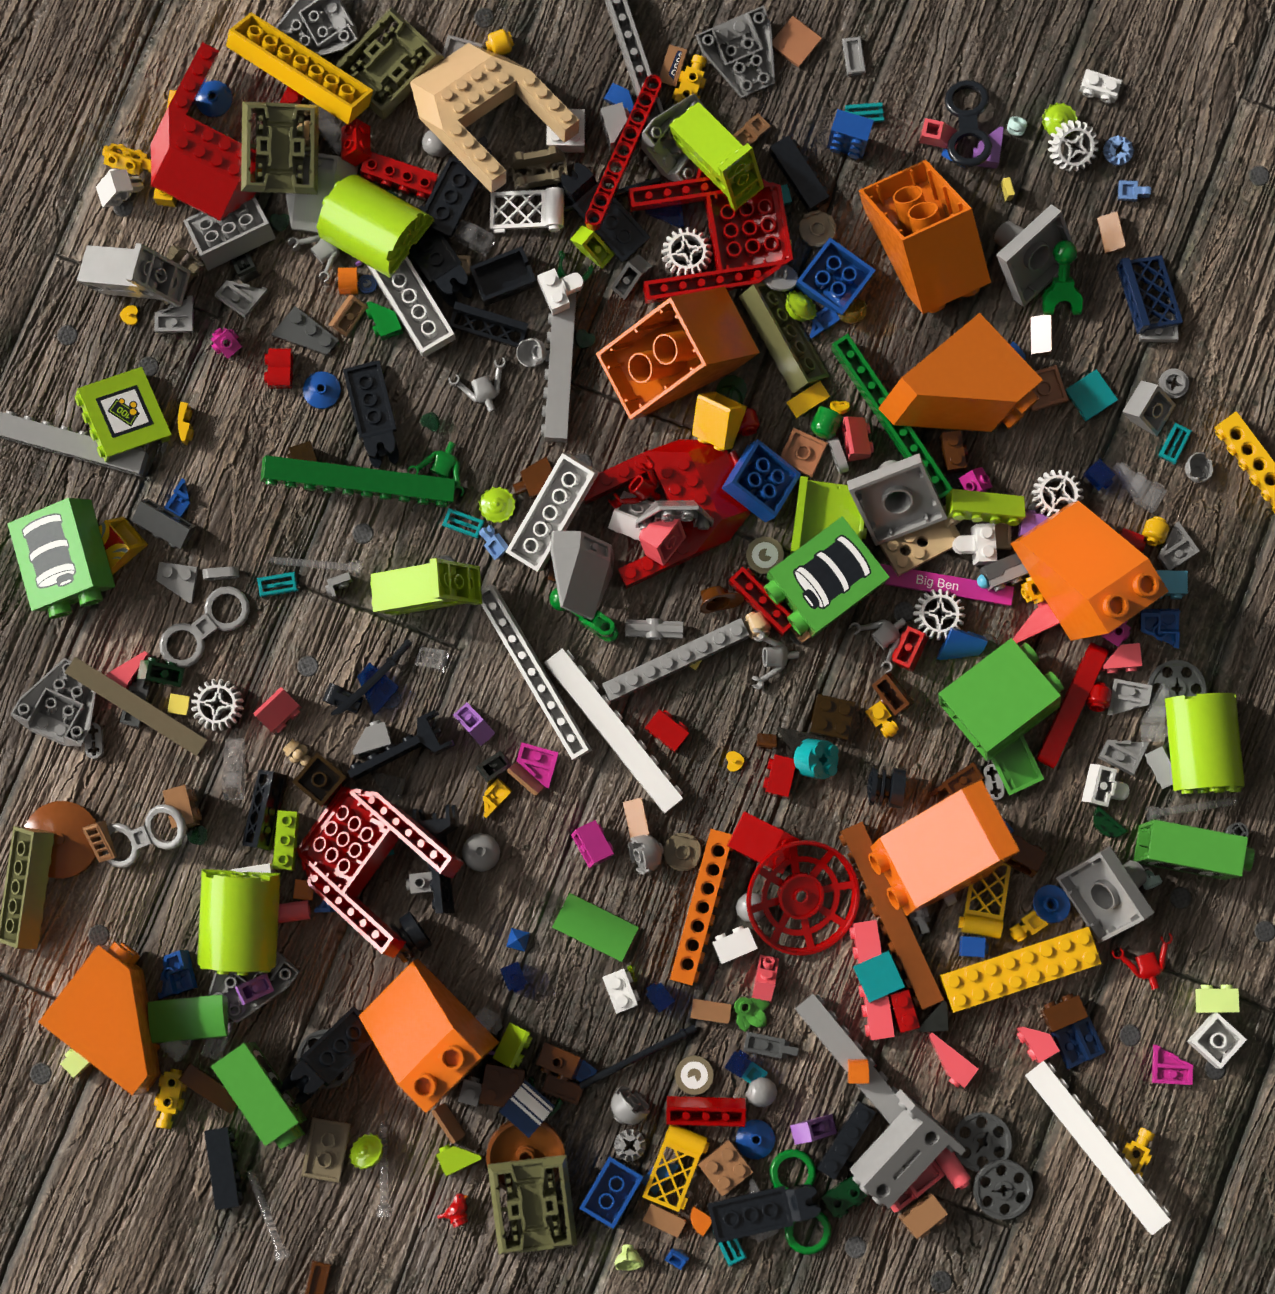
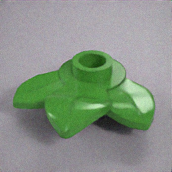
(752, 1015)

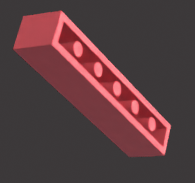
(878, 1011)

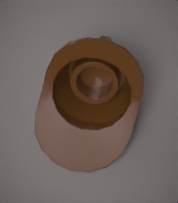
(718, 598)

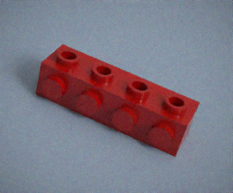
(399, 175)
(755, 595)
(705, 1111)

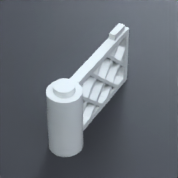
(551, 209)

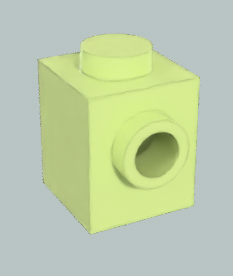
(74, 1063)

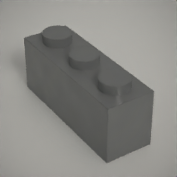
(163, 523)

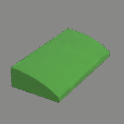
(1017, 767)
(595, 927)
(188, 1018)

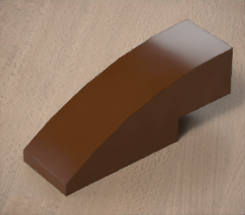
(208, 1087)

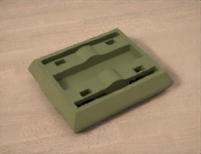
(391, 62)
(279, 148)
(532, 1204)

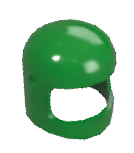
(826, 423)

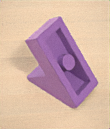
(254, 989)

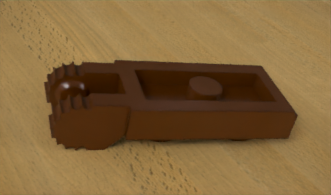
(960, 780)

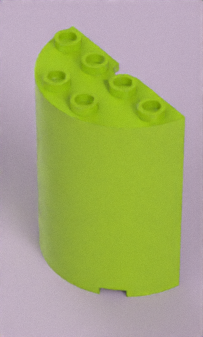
(371, 223)
(1205, 743)
(238, 921)

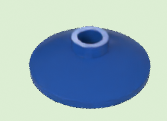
(217, 106)
(325, 398)
(1058, 900)
(751, 1129)

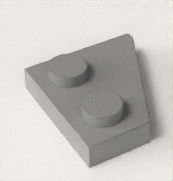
(240, 296)
(175, 318)
(1165, 334)
(1177, 548)
(178, 579)
(1128, 696)
(1123, 754)

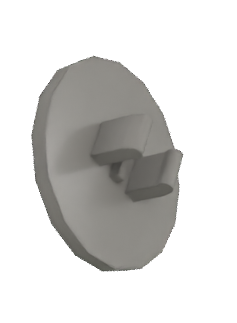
(782, 279)

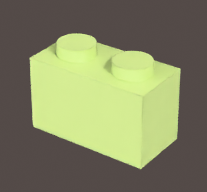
(1217, 1000)

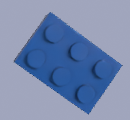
(849, 134)
(611, 1192)

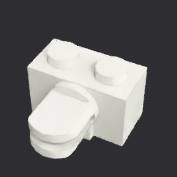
(117, 187)
(557, 290)
(979, 544)
(1102, 786)

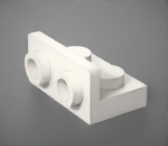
(1100, 86)
(620, 990)

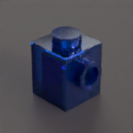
(1099, 475)
(514, 977)
(659, 996)
(738, 1063)

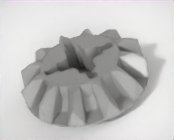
(1181, 380)
(629, 1155)

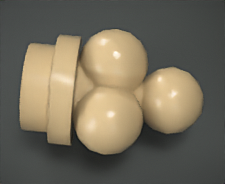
(297, 752)

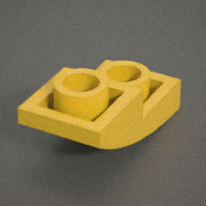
(808, 399)
(185, 429)

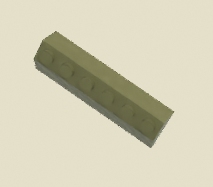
(783, 337)
(25, 887)

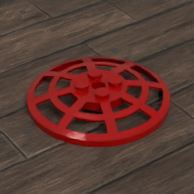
(812, 901)

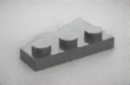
(305, 332)

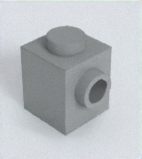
(419, 883)

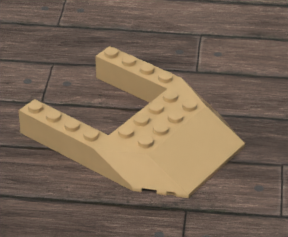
(469, 87)

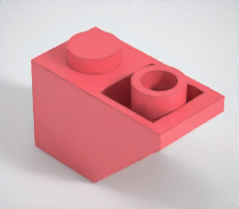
(936, 133)
(1124, 657)
(765, 978)
(1039, 1043)

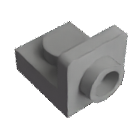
(340, 581)
(470, 1091)

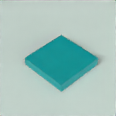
(1091, 395)
(878, 976)

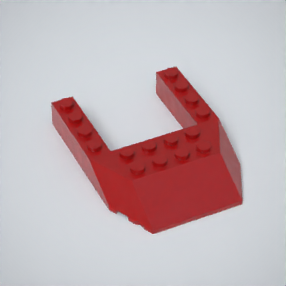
(196, 160)
(744, 242)
(684, 472)
(351, 845)

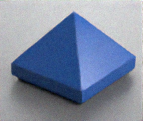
(518, 939)
(677, 1258)

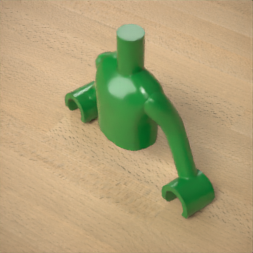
(442, 465)

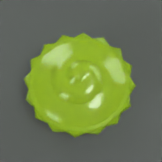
(1056, 115)
(800, 307)
(497, 504)
(366, 1151)

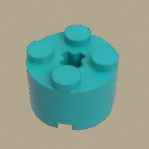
(816, 758)

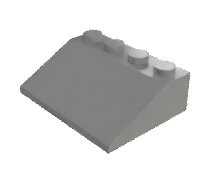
(231, 236)

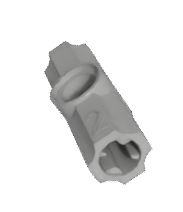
(654, 629)

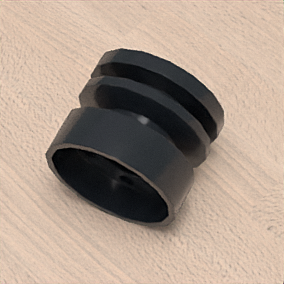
(887, 786)
(412, 934)

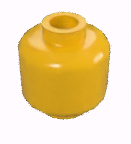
(499, 42)
(1155, 531)

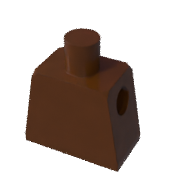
(533, 478)

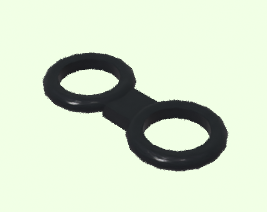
(968, 123)

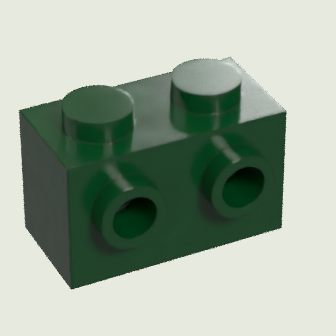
(160, 673)
(843, 1197)

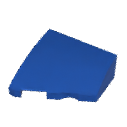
(1161, 624)
(961, 644)
(177, 974)

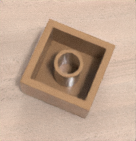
(183, 799)
(725, 1168)
(923, 1216)

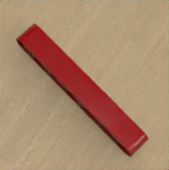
(1072, 705)

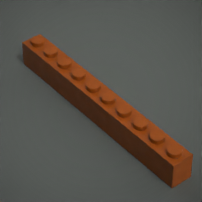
(893, 921)

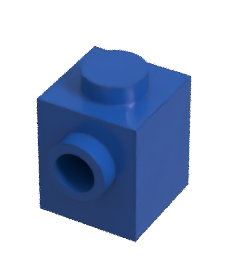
(973, 947)

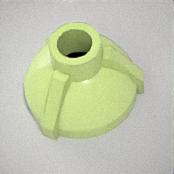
(628, 1259)

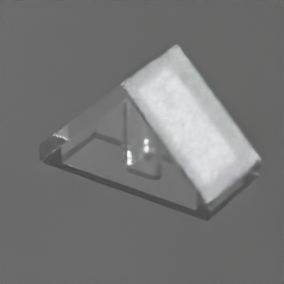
(432, 659)

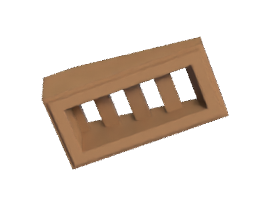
(103, 832)

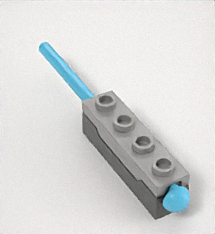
(1002, 572)

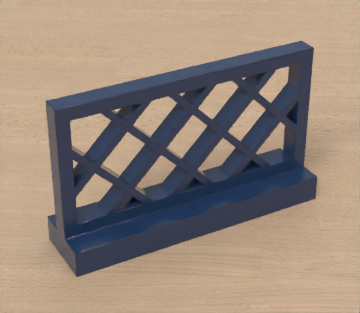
(1135, 299)

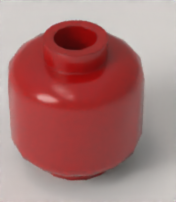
(749, 423)
(1099, 697)

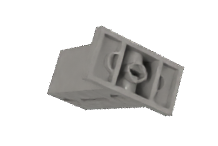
(133, 273)
(902, 1153)

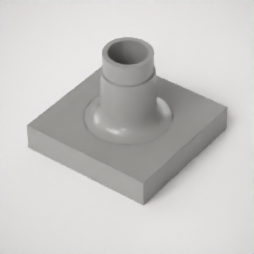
(1028, 253)
(897, 499)
(1107, 893)

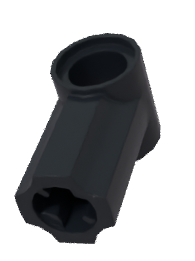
(337, 695)

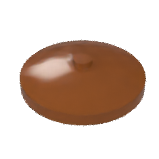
(71, 849)
(513, 1145)

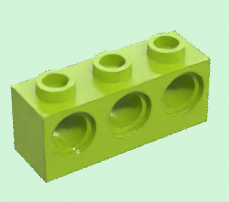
(286, 840)

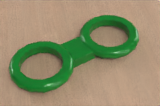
(810, 1180)

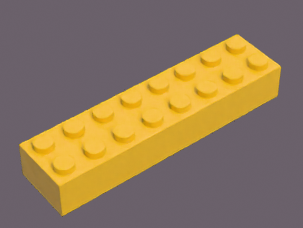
(299, 68)
(1019, 969)

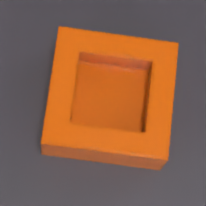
(303, 891)

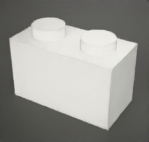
(734, 945)

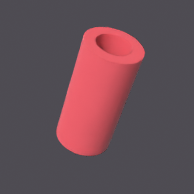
(294, 911)
(953, 1169)

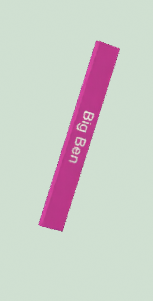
(961, 587)

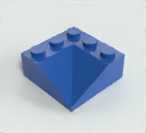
(835, 277)
(761, 480)

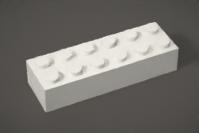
(415, 308)
(552, 510)

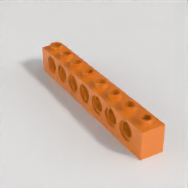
(678, 973)

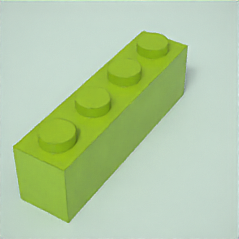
(985, 507)

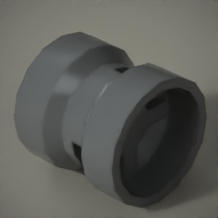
(1233, 829)

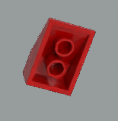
(758, 838)

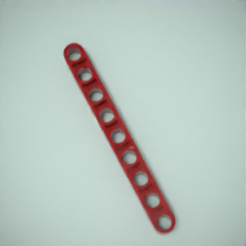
(627, 144)

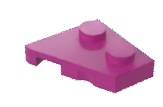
(538, 762)
(1170, 1069)

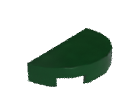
(1106, 824)

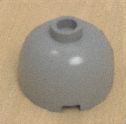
(481, 852)
(646, 853)
(628, 1107)

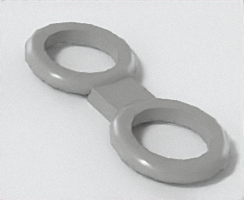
(205, 626)
(146, 835)

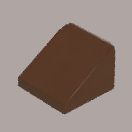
(766, 741)

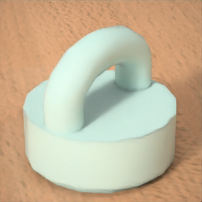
(1018, 124)
(1153, 881)

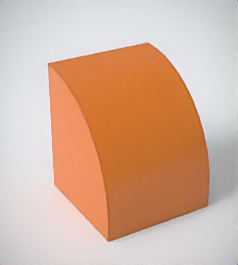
(348, 281)
(858, 1071)
(700, 1220)

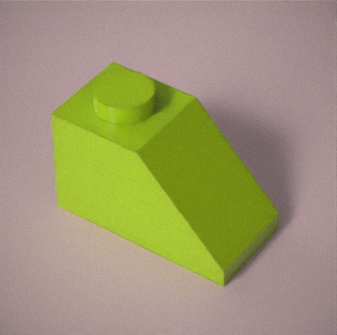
(592, 246)
(456, 1158)

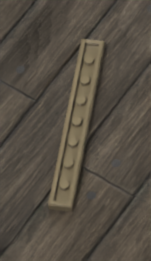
(135, 706)

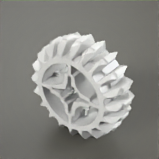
(1069, 152)
(680, 255)
(1064, 480)
(930, 614)
(218, 696)

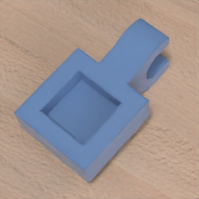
(1130, 191)
(495, 543)

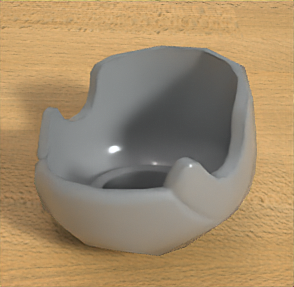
(433, 145)
(531, 352)
(1199, 467)
(741, 907)
(761, 1092)

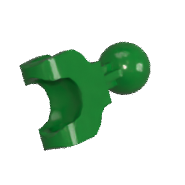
(1063, 286)
(595, 625)

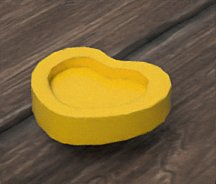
(129, 315)
(840, 406)
(735, 761)

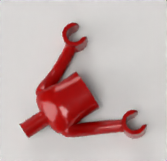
(640, 487)
(1147, 963)

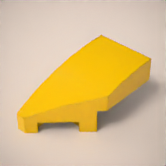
(495, 796)

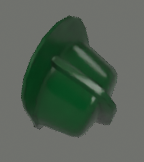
(733, 388)

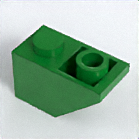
(385, 321)

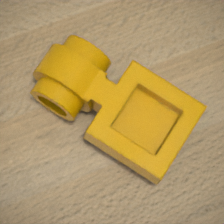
(878, 715)
(1031, 922)

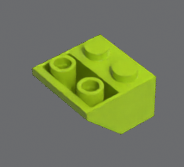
(512, 1045)

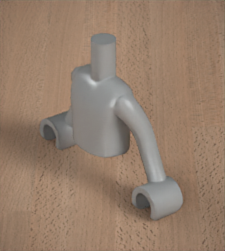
(322, 251)
(483, 387)
(884, 636)
(772, 656)

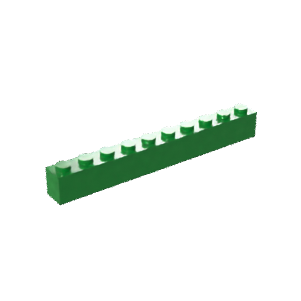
(874, 395)
(357, 480)

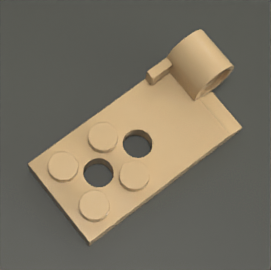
(938, 538)

